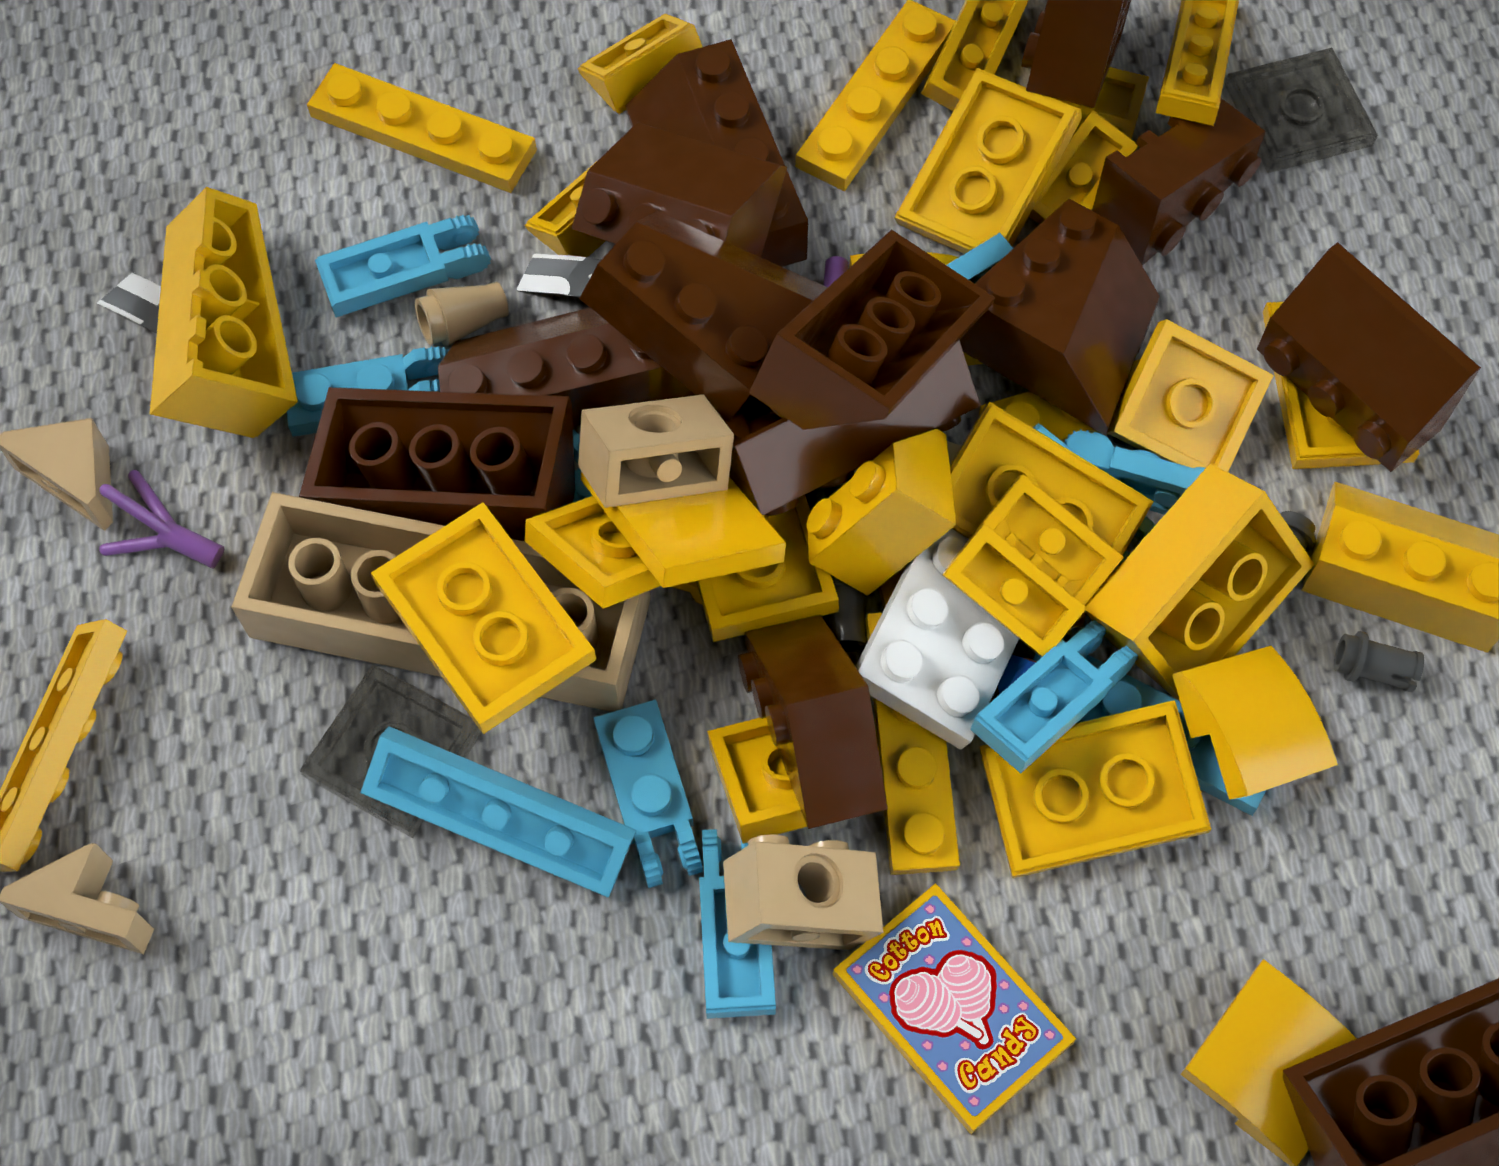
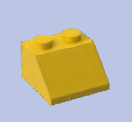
(884, 513)

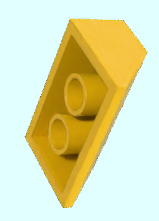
(1407, 567)
(1201, 578)

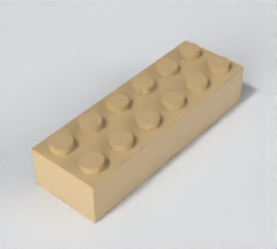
(316, 592)

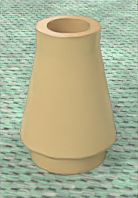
(458, 311)

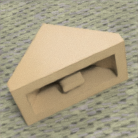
(67, 462)

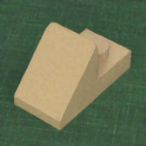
(71, 900)

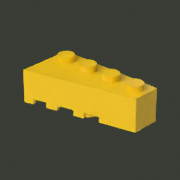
(219, 322)

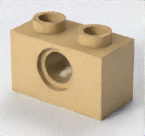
(655, 450)
(771, 910)

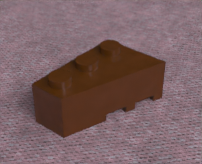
(1176, 178)
(816, 718)

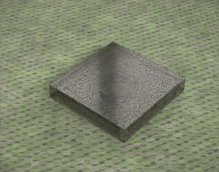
(1303, 108)
(348, 745)

